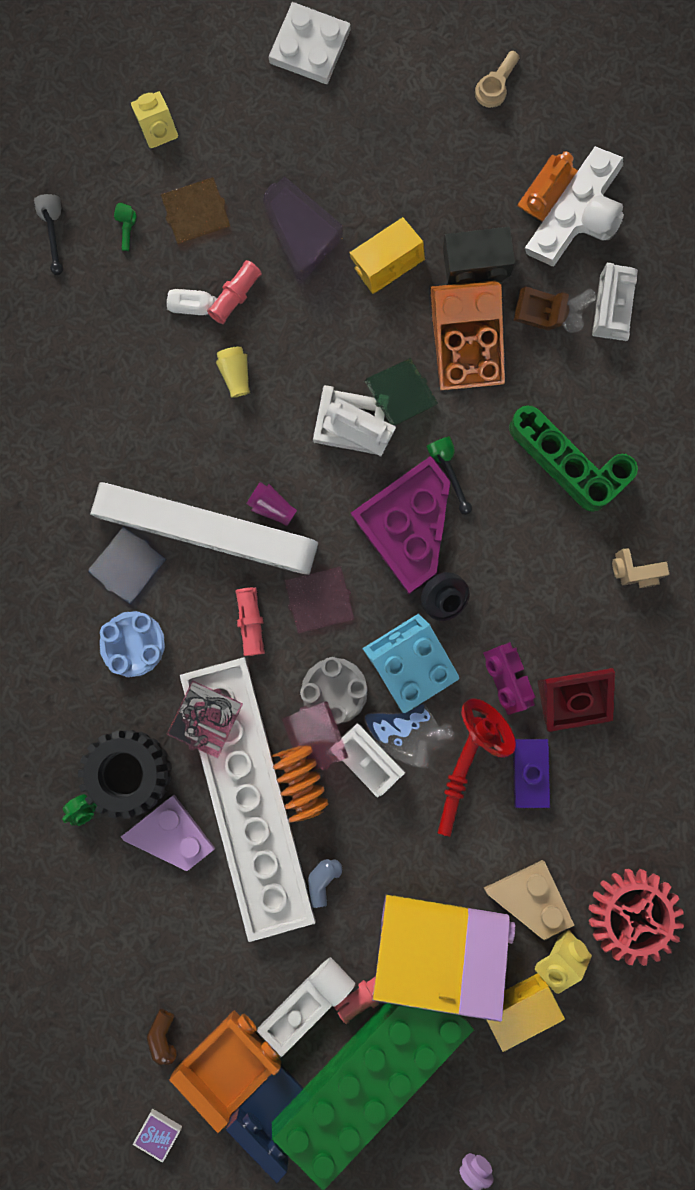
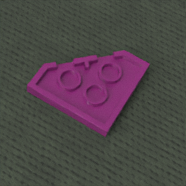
(408, 523)

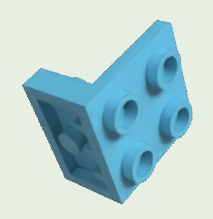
(412, 663)

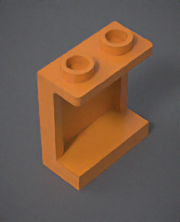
(225, 1069)

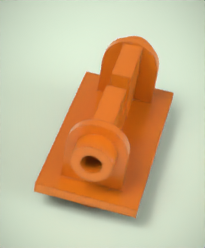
(548, 186)

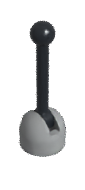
(49, 209)

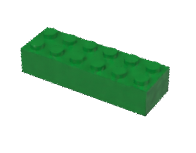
(365, 1087)

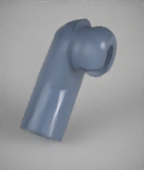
(320, 878)

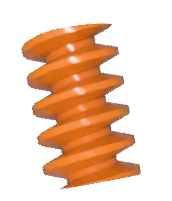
(300, 783)

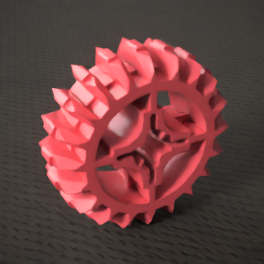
(631, 929)

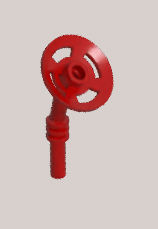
(482, 733)

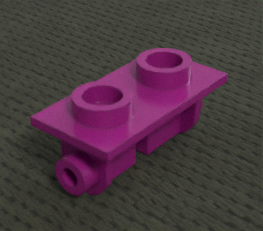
(502, 665)

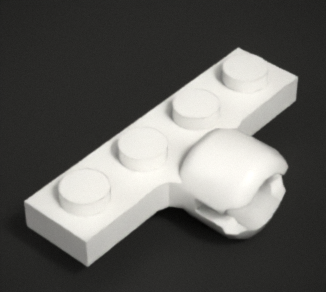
(580, 209)

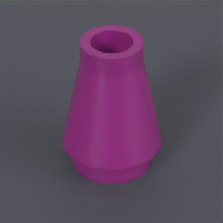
(271, 504)

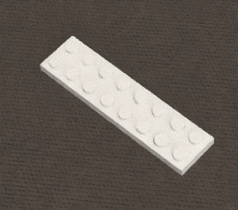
(253, 813)

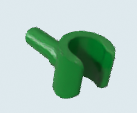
(126, 215)

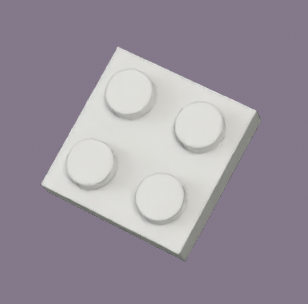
(309, 43)

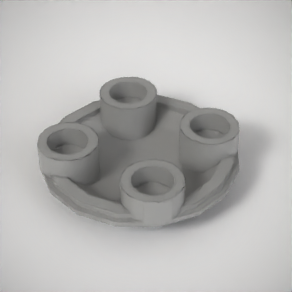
(337, 683)

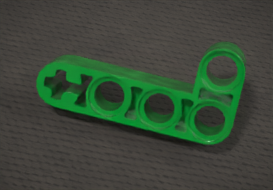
(567, 454)

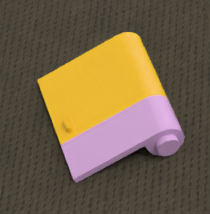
(443, 958)

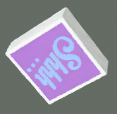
(157, 1135)

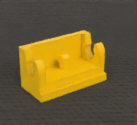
(388, 255)
(526, 1012)

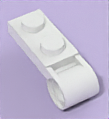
(306, 1005)

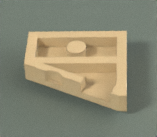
(533, 900)

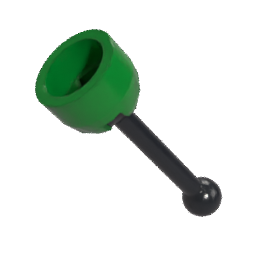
(442, 452)

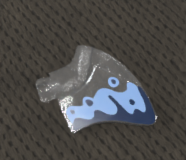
(409, 735)

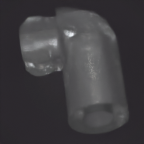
(576, 306)

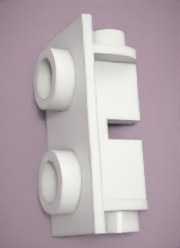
(358, 426)

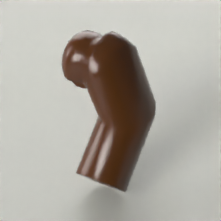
(157, 1041)

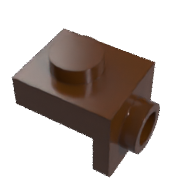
(541, 308)

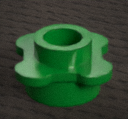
(78, 811)

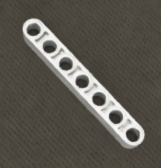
(204, 528)

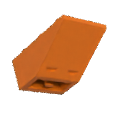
(468, 334)

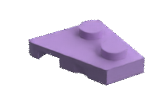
(171, 835)

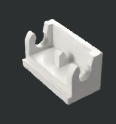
(615, 302)
(370, 761)

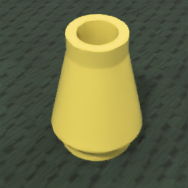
(234, 369)

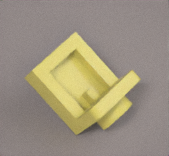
(154, 119)
(565, 963)

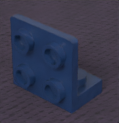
(253, 1122)

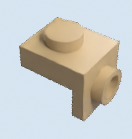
(644, 575)

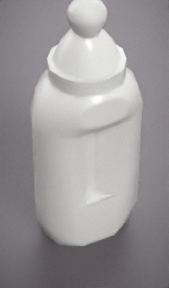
(189, 301)

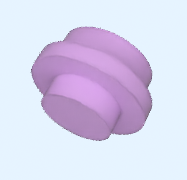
(476, 1172)

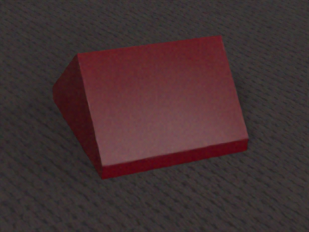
(578, 699)

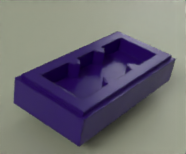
(531, 773)

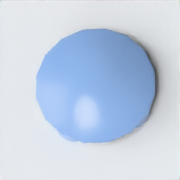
(131, 644)

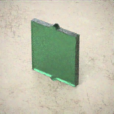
(401, 392)

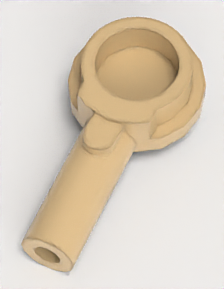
(491, 88)

